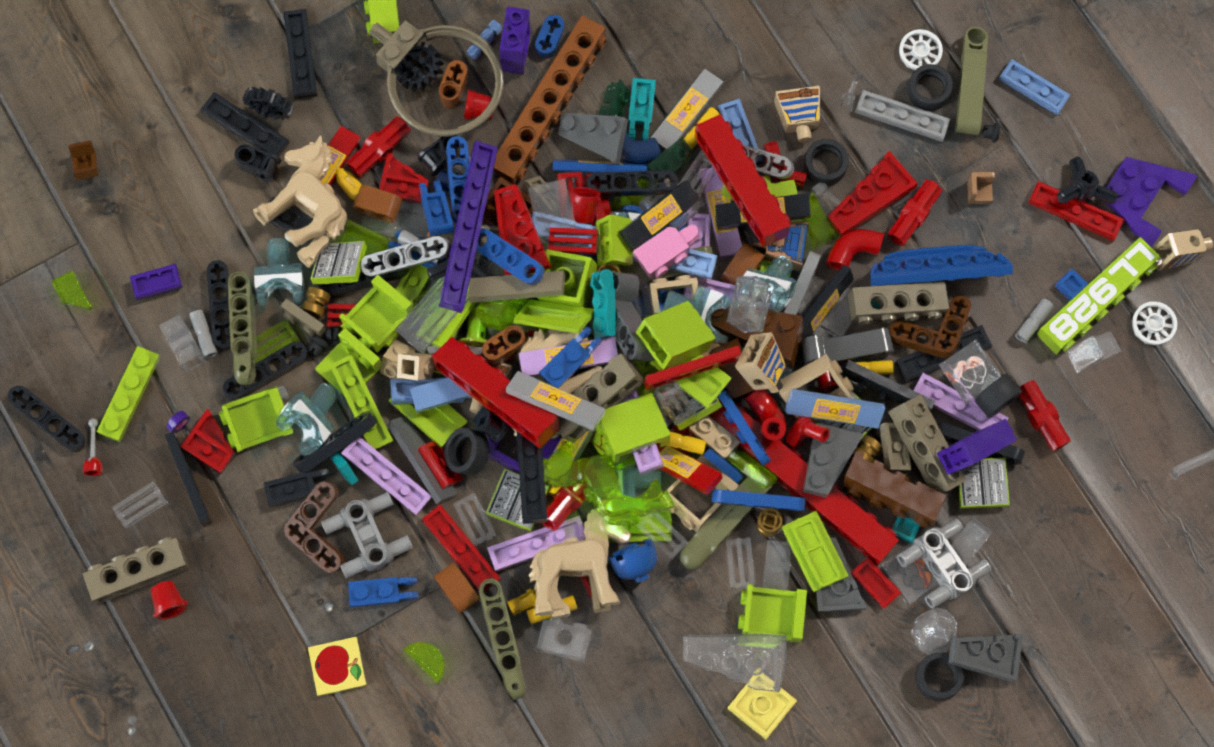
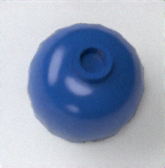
(634, 561)

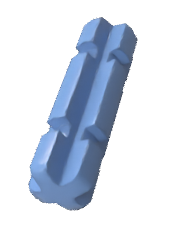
(488, 35)

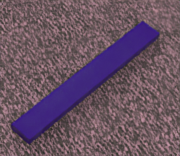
(468, 227)

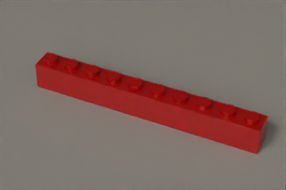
(835, 510)

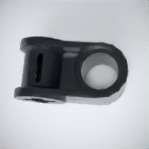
(437, 153)
(260, 165)
(489, 424)

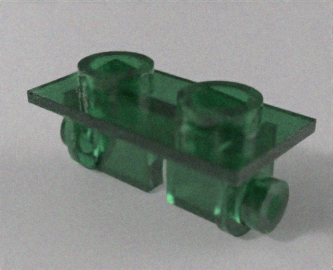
(616, 95)
(672, 157)

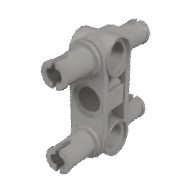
(366, 535)
(944, 563)

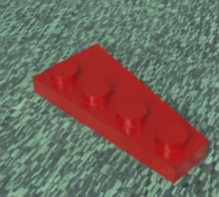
(879, 190)
(517, 225)

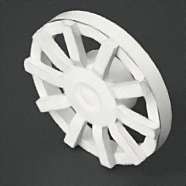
(920, 48)
(1154, 323)

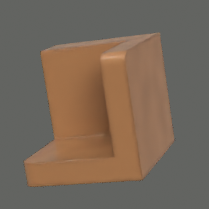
(980, 187)

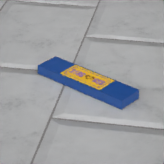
(596, 166)

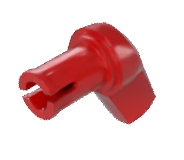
(798, 177)
(805, 428)

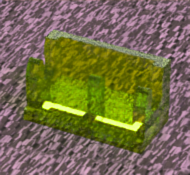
(819, 226)
(373, 240)

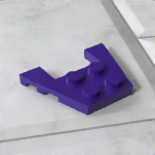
(1137, 186)

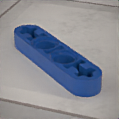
(456, 180)
(758, 500)

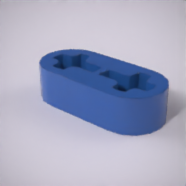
(554, 38)

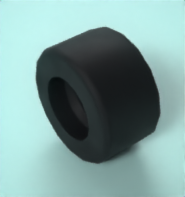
(998, 396)

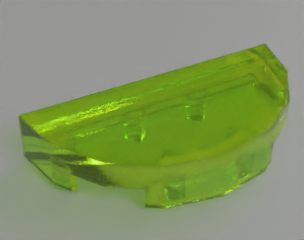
(428, 659)

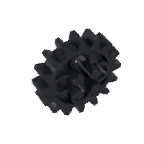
(431, 64)
(268, 103)

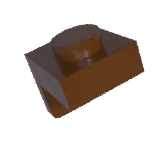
(84, 160)

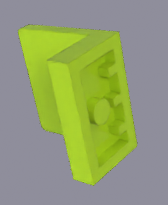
(364, 358)

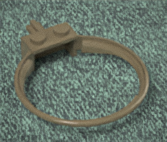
(399, 44)

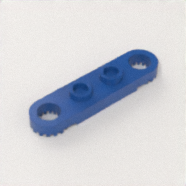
(509, 257)
(745, 433)

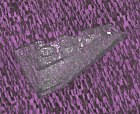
(749, 658)

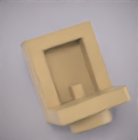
(390, 358)

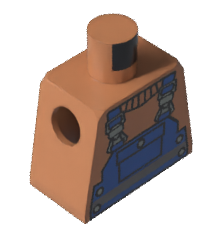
(789, 247)

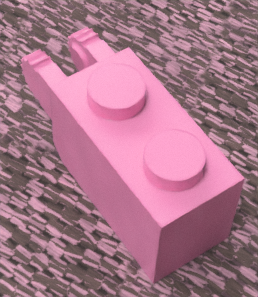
(665, 250)

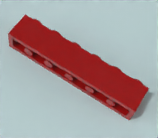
(742, 180)
(489, 388)

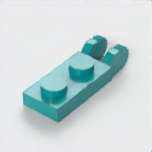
(641, 105)
(604, 304)

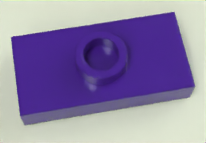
(156, 282)

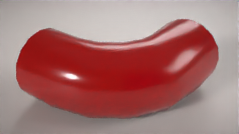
(853, 243)
(768, 412)

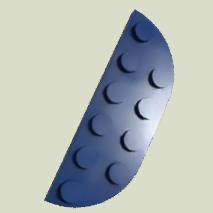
(938, 264)

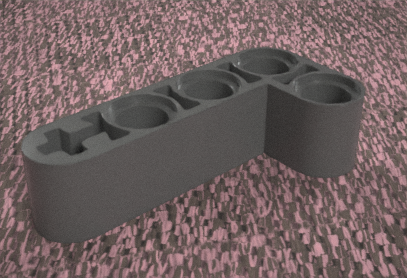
(628, 319)
(851, 347)

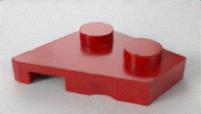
(401, 180)
(209, 444)

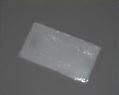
(552, 209)
(409, 218)
(426, 319)

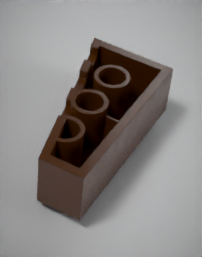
(784, 326)
(893, 491)

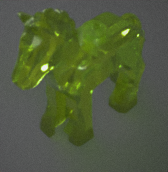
(603, 487)

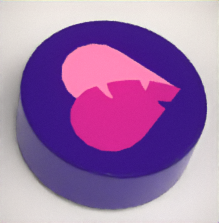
(178, 422)

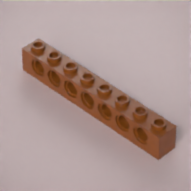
(584, 32)

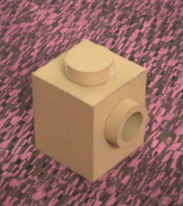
(415, 366)

